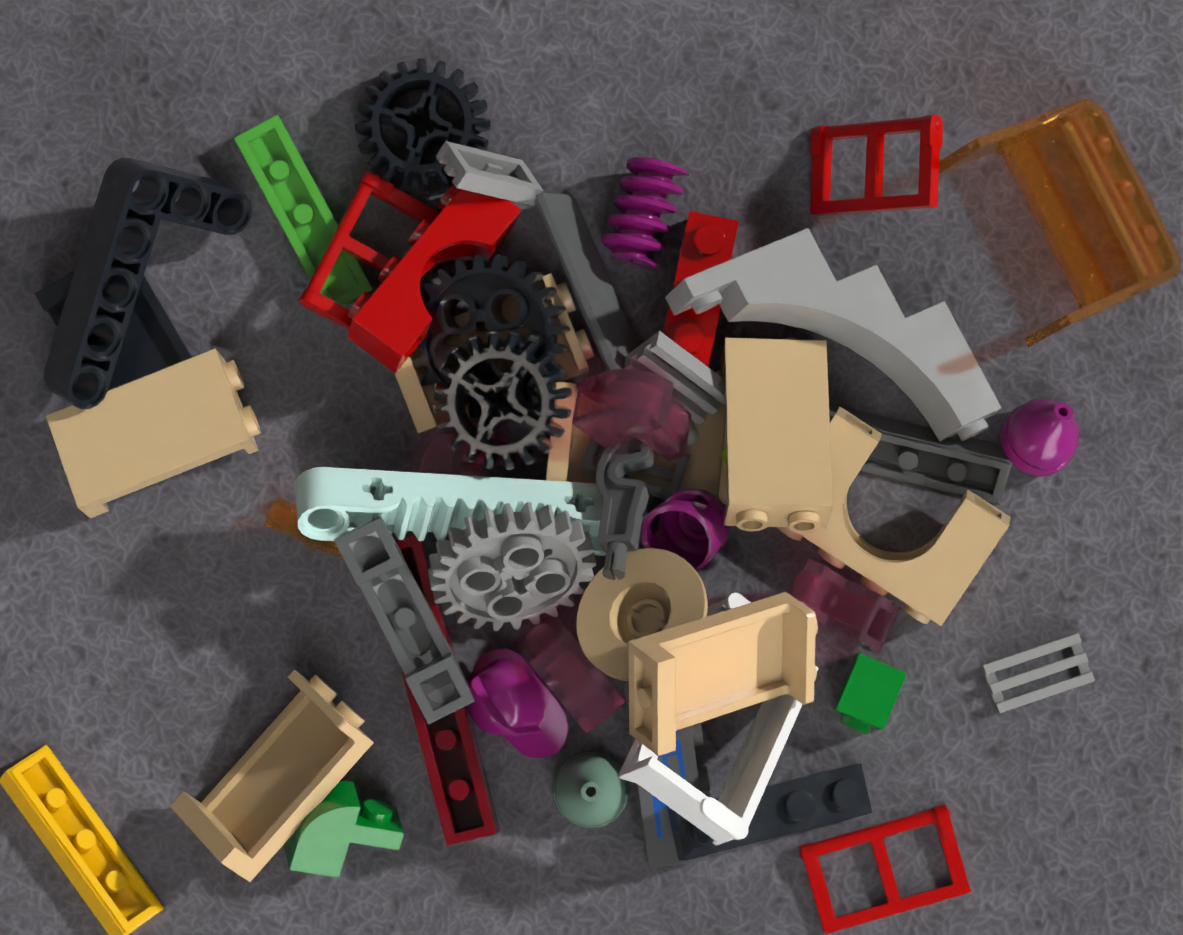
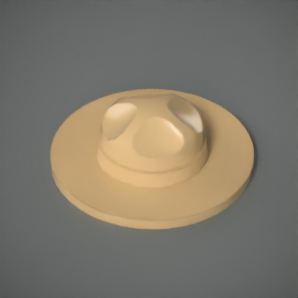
(653, 596)

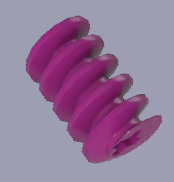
(642, 210)

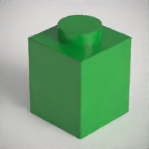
(868, 694)

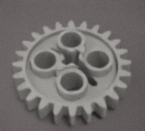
(511, 566)

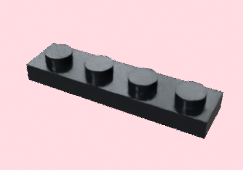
(786, 809)

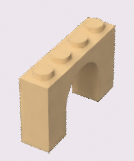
(926, 578)

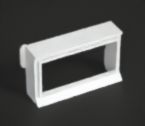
(735, 808)

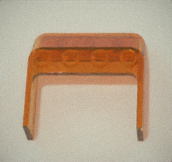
(1086, 205)

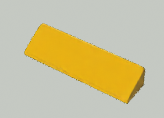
(76, 845)

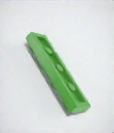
(300, 207)

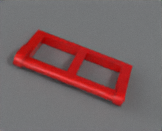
(821, 151)
(342, 241)
(874, 834)

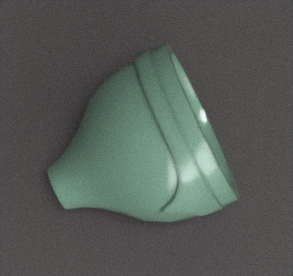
(589, 789)

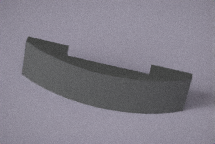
(405, 619)

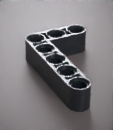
(125, 266)

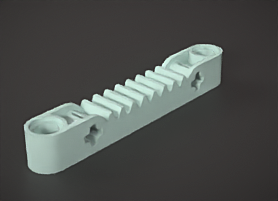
(340, 500)

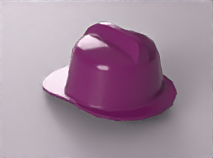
(516, 704)

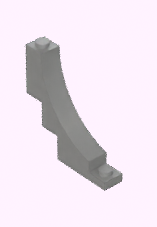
(795, 287)

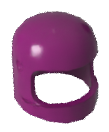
(688, 526)

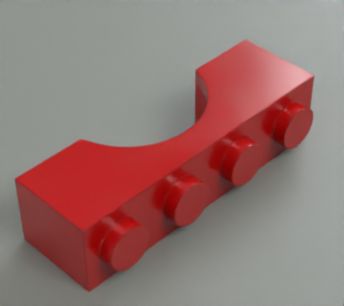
(395, 317)

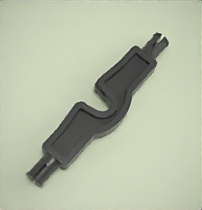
(622, 502)

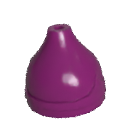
(1040, 437)

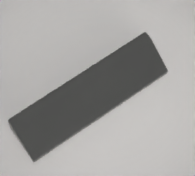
(587, 278)
(919, 449)

